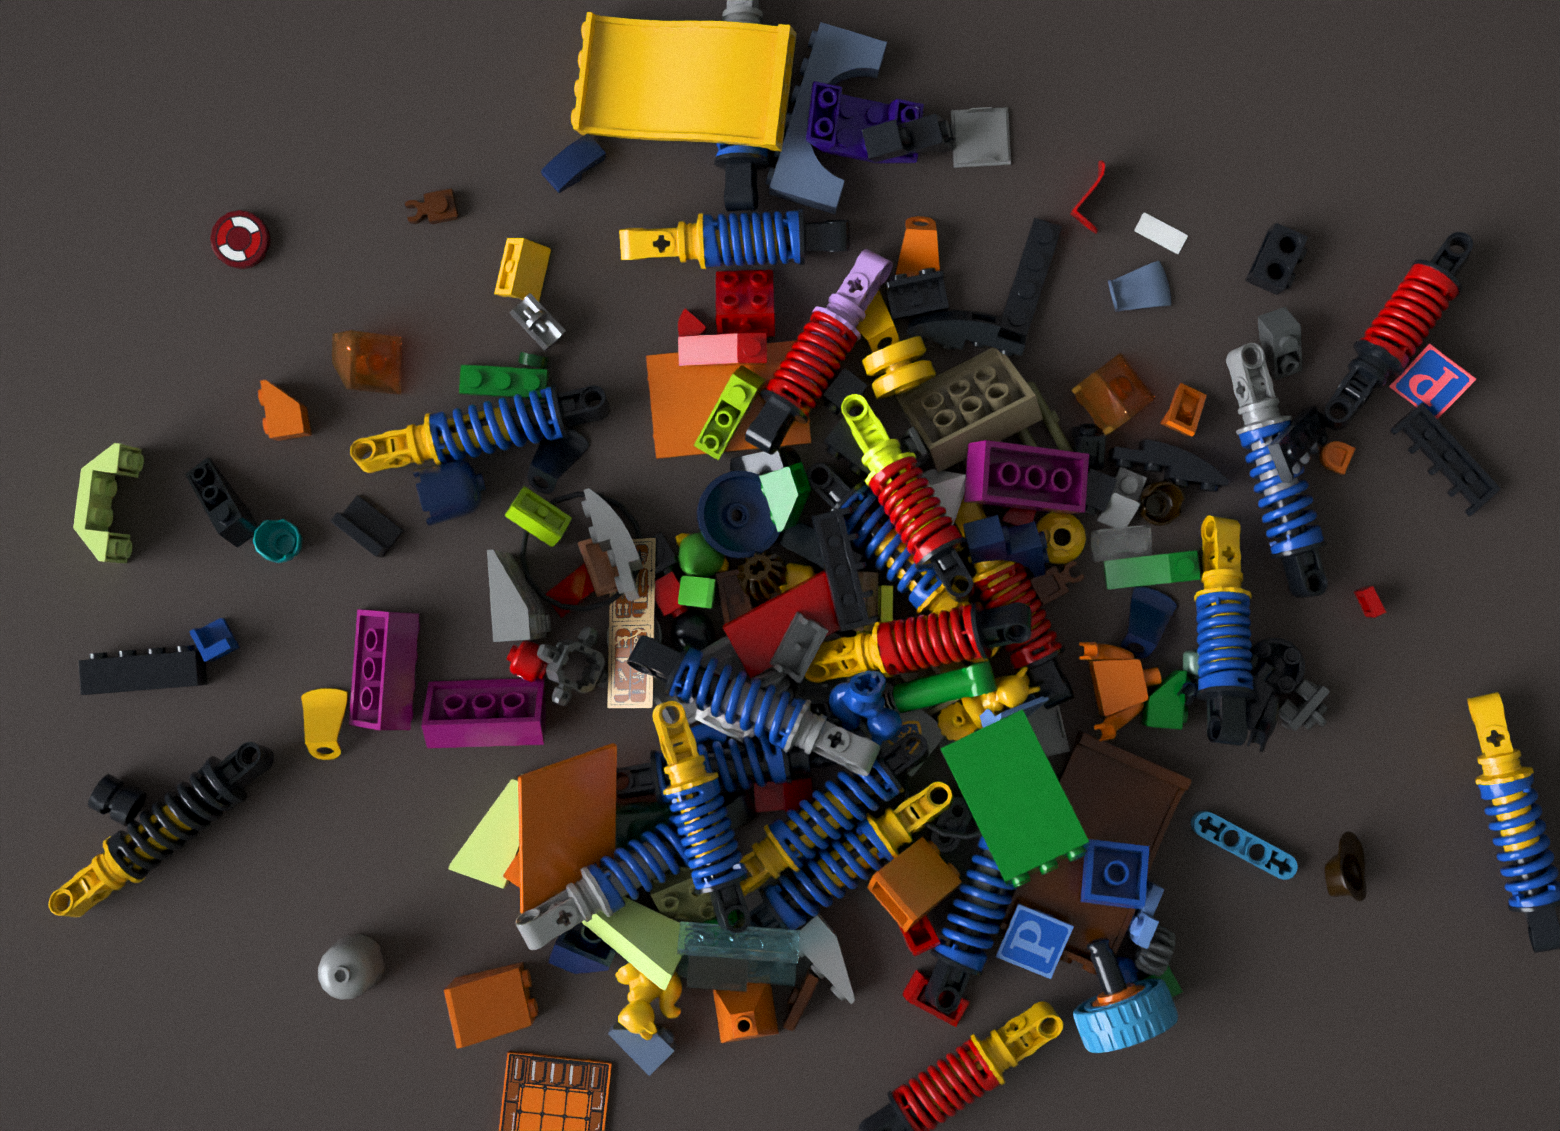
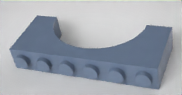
(834, 58)

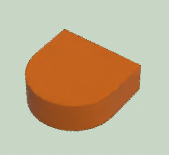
(1336, 456)

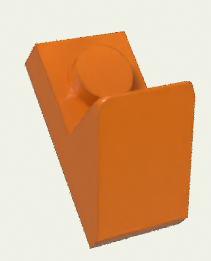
(1185, 410)

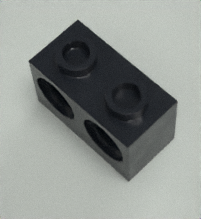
(1272, 256)

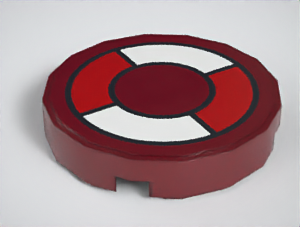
(240, 239)

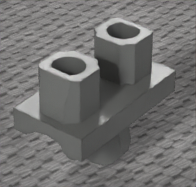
(1311, 696)

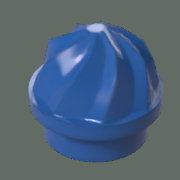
(1128, 969)

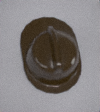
(1347, 869)

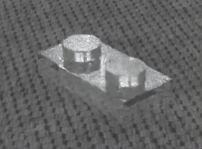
(1121, 543)

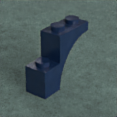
(1018, 544)

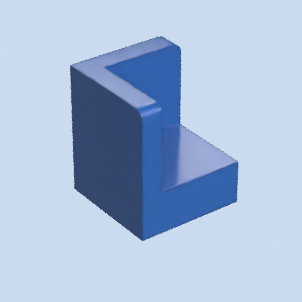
(214, 640)

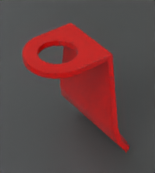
(1101, 167)

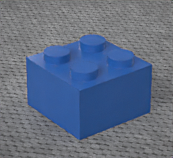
(1115, 874)

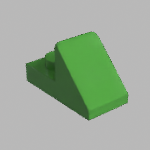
(697, 592)

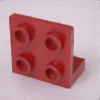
(745, 302)

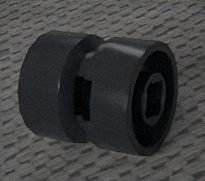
(119, 801)

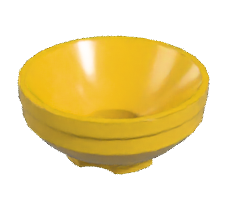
(1069, 552)

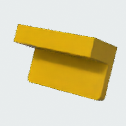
(522, 269)

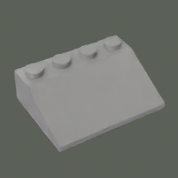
(514, 605)

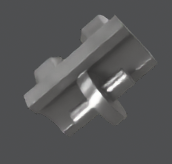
(537, 322)

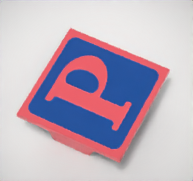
(1432, 381)

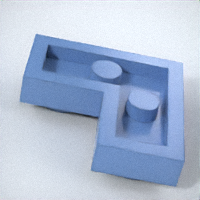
(1143, 923)

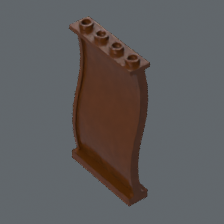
(1115, 801)

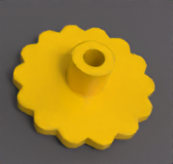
(955, 722)

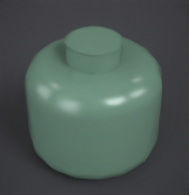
(1190, 663)

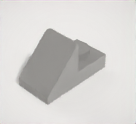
(1123, 500)

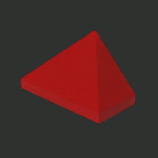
(572, 590)

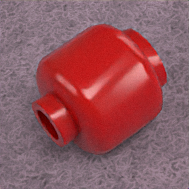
(526, 662)

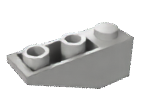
(823, 949)

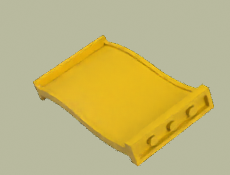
(684, 81)

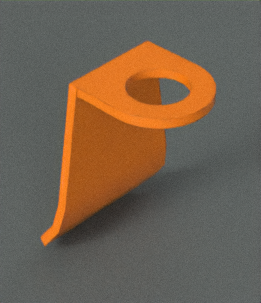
(918, 247)

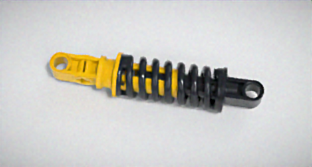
(165, 830)

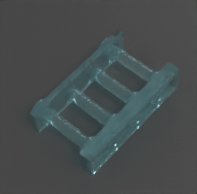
(769, 950)

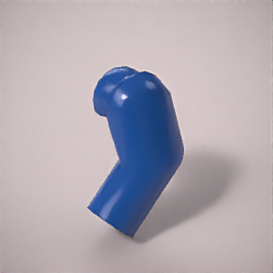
(704, 732)

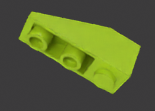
(729, 411)

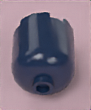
(449, 490)

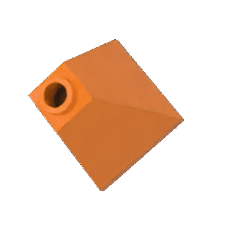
(746, 1013)

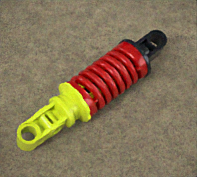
(909, 500)

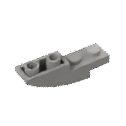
(615, 539)

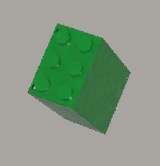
(1016, 799)

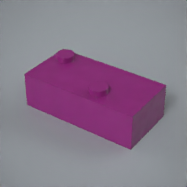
(1026, 477)

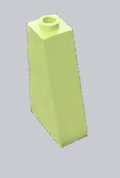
(493, 841)
(642, 938)

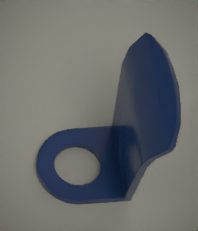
(1147, 619)

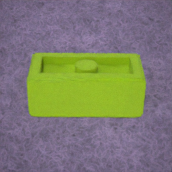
(538, 517)

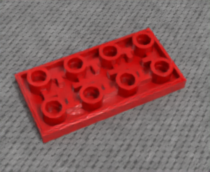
(762, 628)

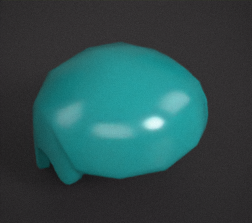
(278, 540)

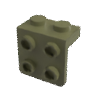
(678, 899)

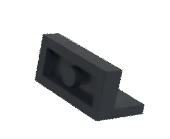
(368, 527)

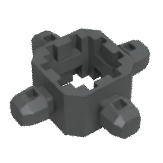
(557, 657)

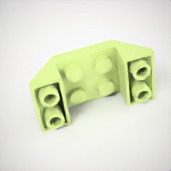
(95, 497)

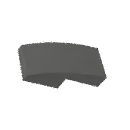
(911, 443)

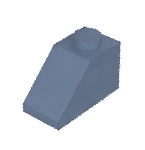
(646, 1053)

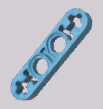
(1245, 842)

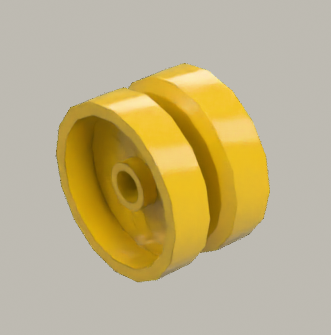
(897, 364)

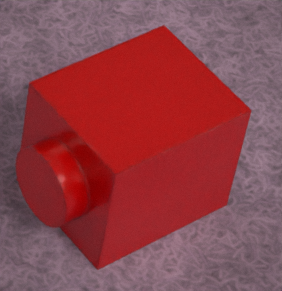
(667, 595)

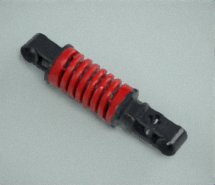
(1400, 327)

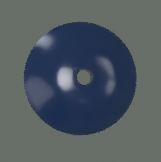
(752, 531)

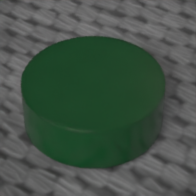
(533, 360)

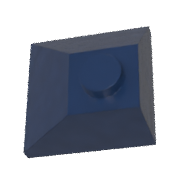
(581, 951)

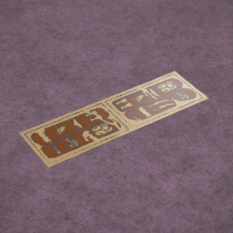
(626, 624)

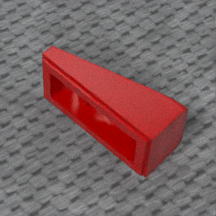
(915, 995)

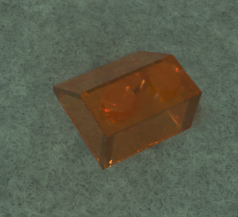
(1113, 394)

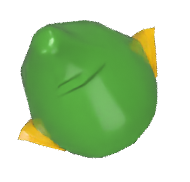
(698, 558)

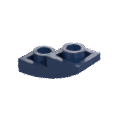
(571, 162)

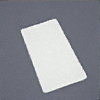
(1161, 233)

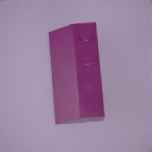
(384, 670)
(484, 713)

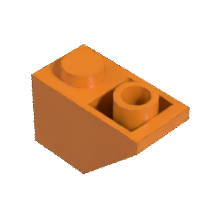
(284, 414)

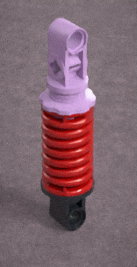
(817, 353)

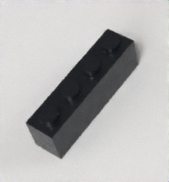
(141, 672)

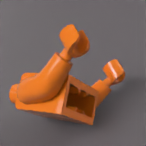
(1117, 684)

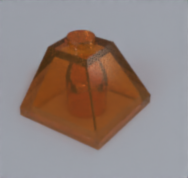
(368, 361)

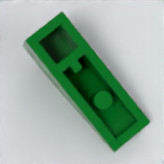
(1152, 570)

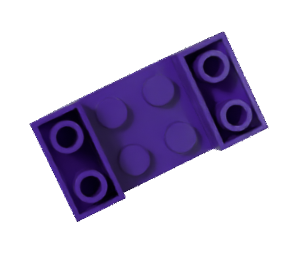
(838, 121)

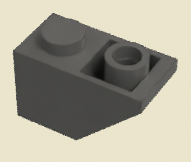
(1281, 342)

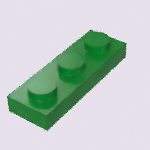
(501, 381)

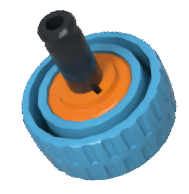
(1123, 1011)

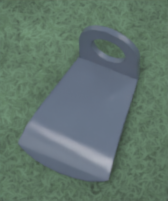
(1141, 289)

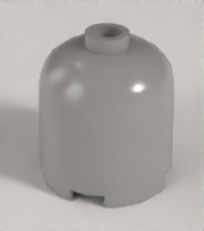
(351, 967)

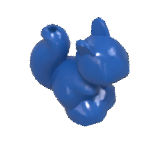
(864, 699)

